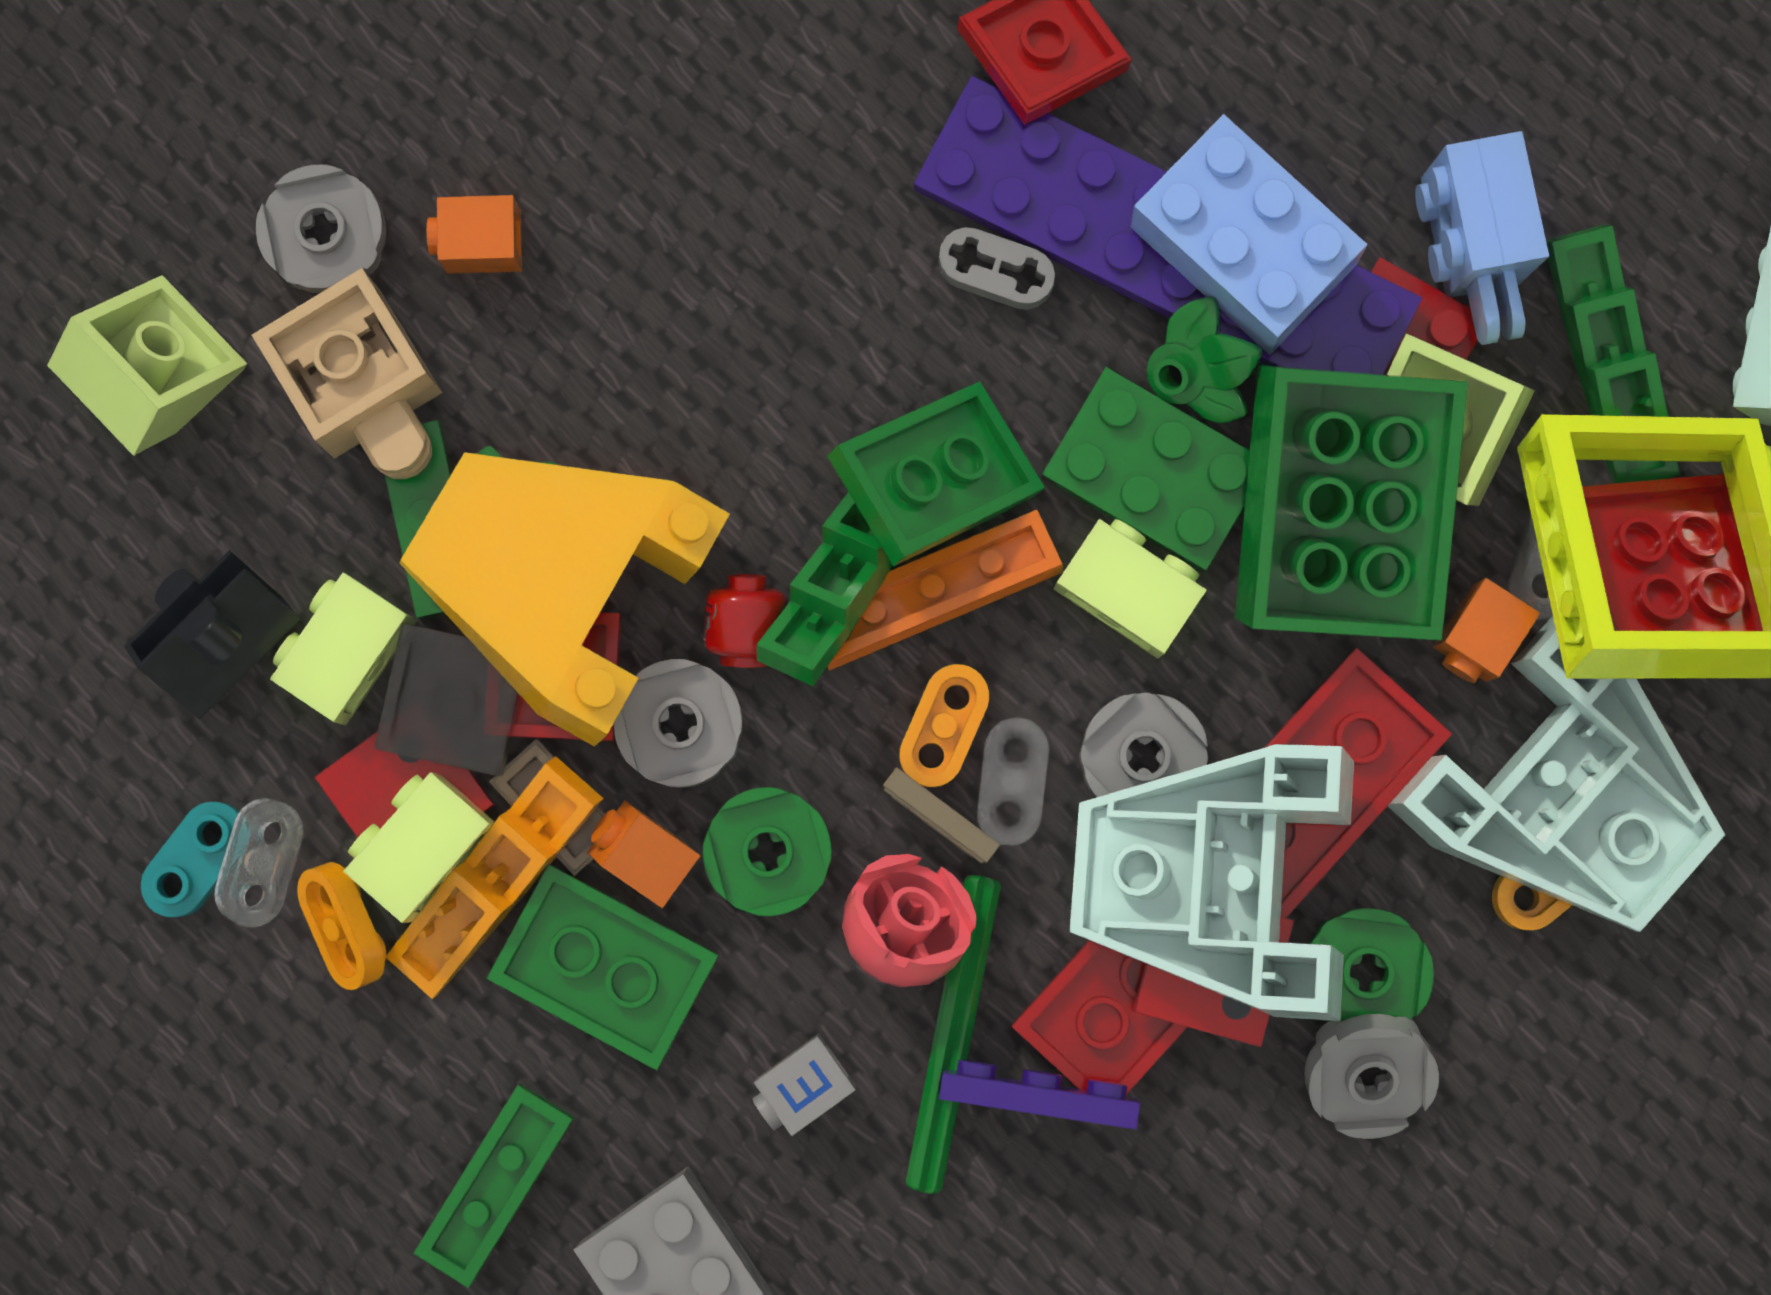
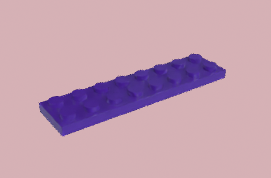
(1076, 206)

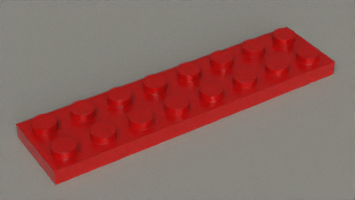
(1086, 1011)

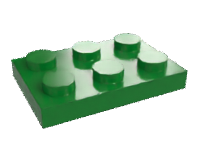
(1152, 469)
(935, 472)
(603, 967)

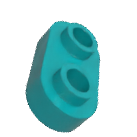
(191, 860)

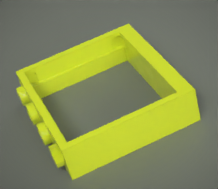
(1571, 561)

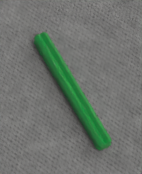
(952, 1043)

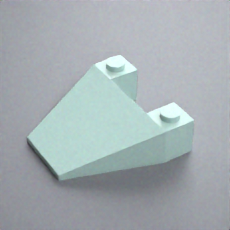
(1584, 807)
(1195, 875)

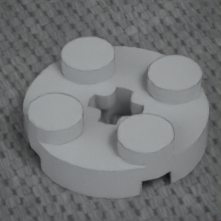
(292, 210)
(1143, 718)
(710, 742)
(1366, 1042)

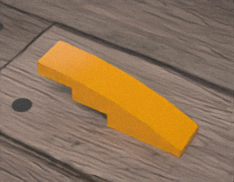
(494, 877)

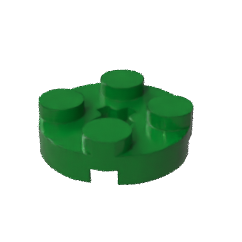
(736, 832)
(1394, 948)

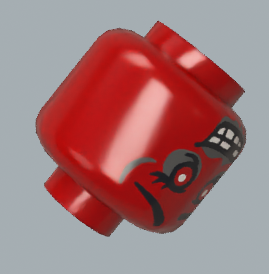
(739, 618)

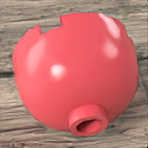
(907, 921)

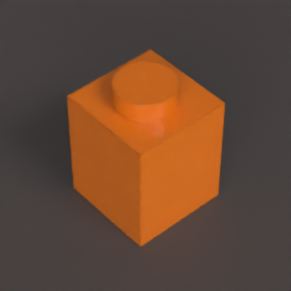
(476, 234)
(1485, 632)
(641, 853)

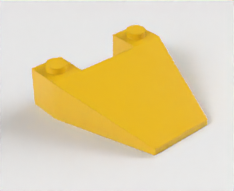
(532, 556)

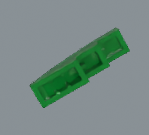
(1607, 339)
(826, 597)

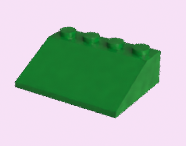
(1350, 502)

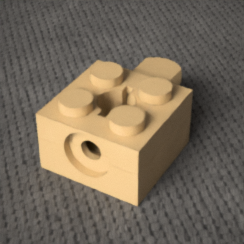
(354, 375)

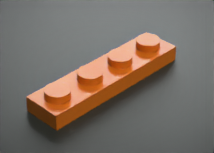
(953, 584)

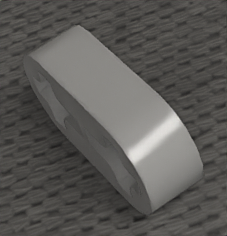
(1002, 254)

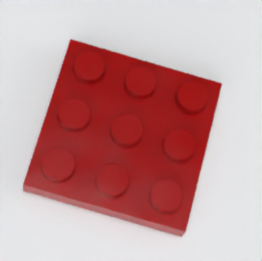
(1671, 555)

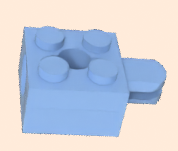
(1484, 229)

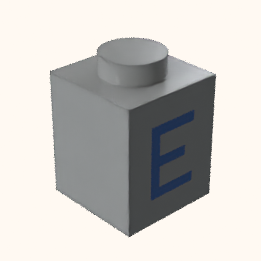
(802, 1086)

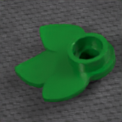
(1208, 362)

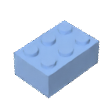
(1247, 234)

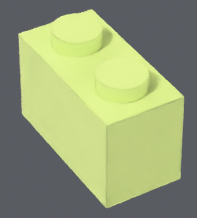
(1131, 586)
(340, 648)
(417, 845)

